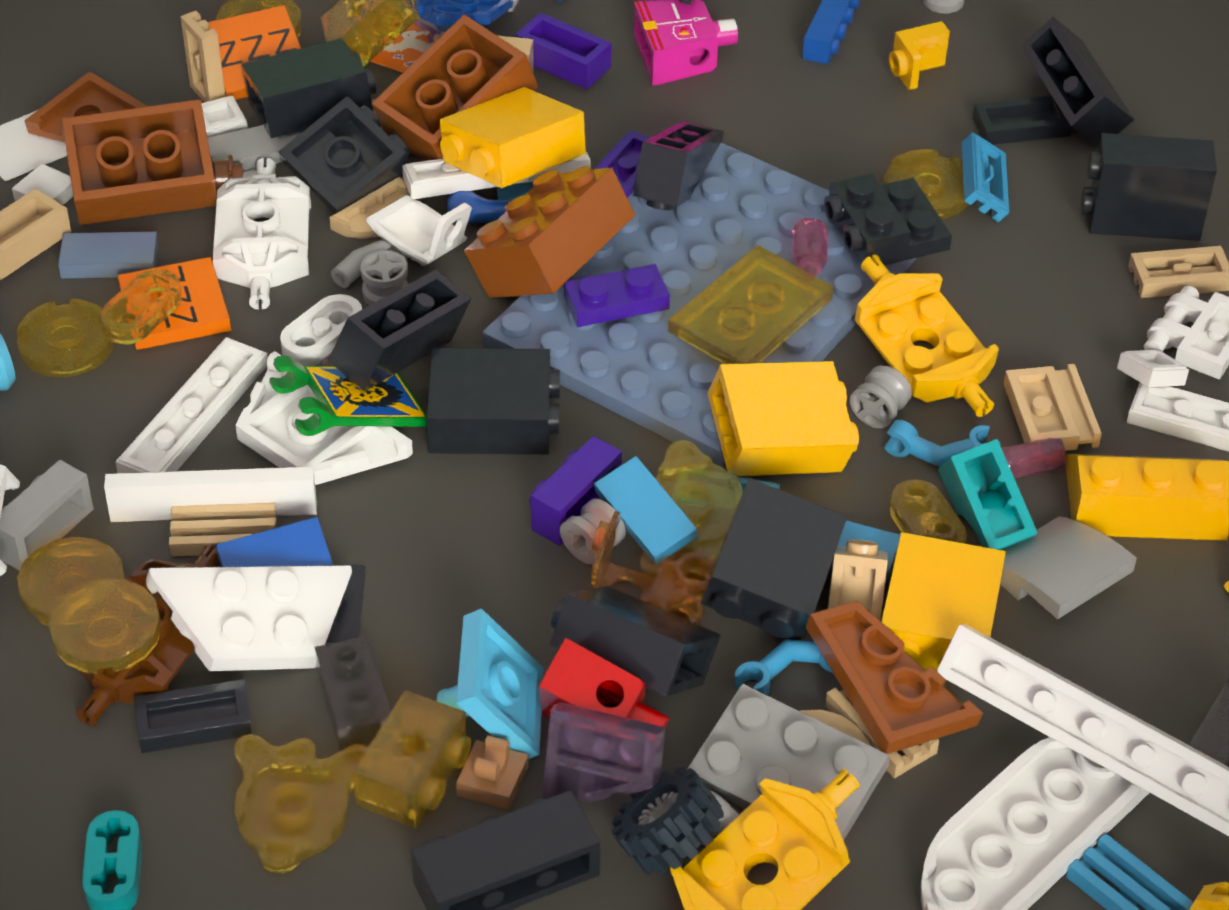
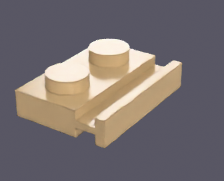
(1052, 406)

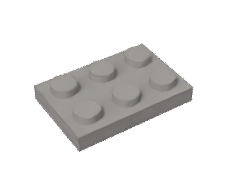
(776, 742)

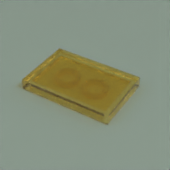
(750, 308)

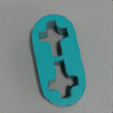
(101, 863)

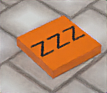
(249, 39)
(201, 308)

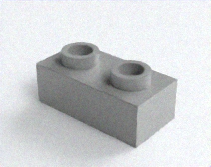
(43, 512)

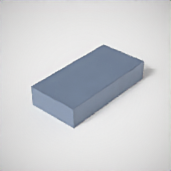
(107, 254)

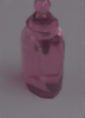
(810, 245)
(1035, 456)

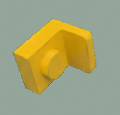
(917, 51)

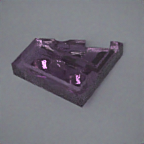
(600, 754)

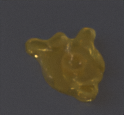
(704, 495)
(291, 799)

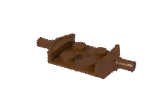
(161, 664)

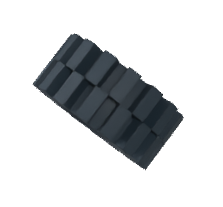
(668, 821)

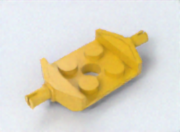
(912, 310)
(779, 828)

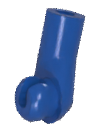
(482, 209)

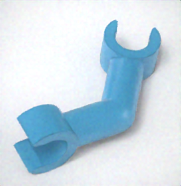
(906, 441)
(777, 661)

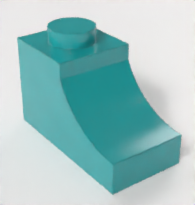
(988, 496)

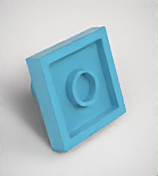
(497, 684)

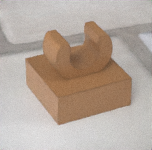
(492, 773)

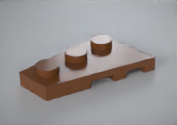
(83, 97)
(885, 685)

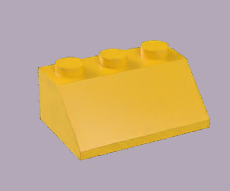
(1150, 496)

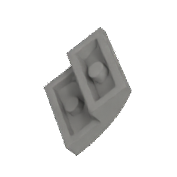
(1064, 565)

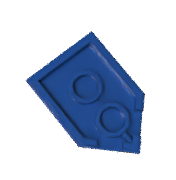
(444, 13)

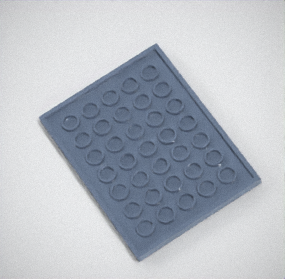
(634, 360)

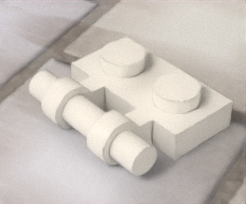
(1205, 343)

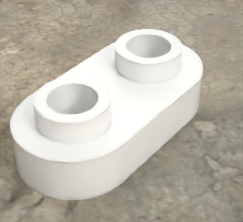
(318, 329)

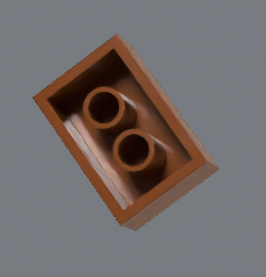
(450, 76)
(139, 162)
(549, 232)

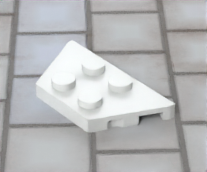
(334, 453)
(253, 613)

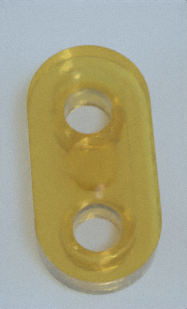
(141, 306)
(923, 511)

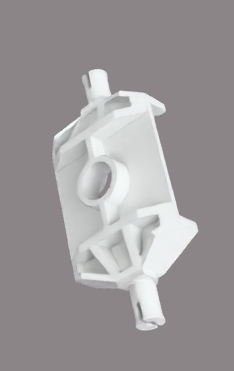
(266, 251)

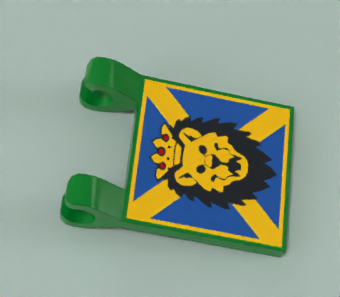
(343, 402)

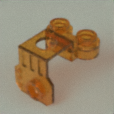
(675, 588)

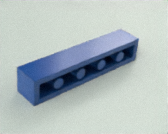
(827, 29)

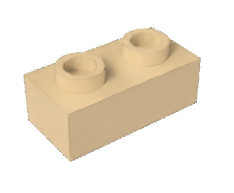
(29, 229)

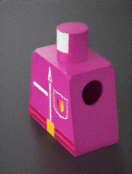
(679, 38)

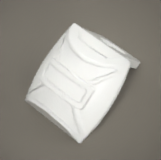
(419, 230)

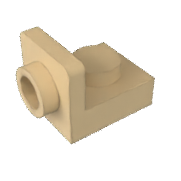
(859, 575)

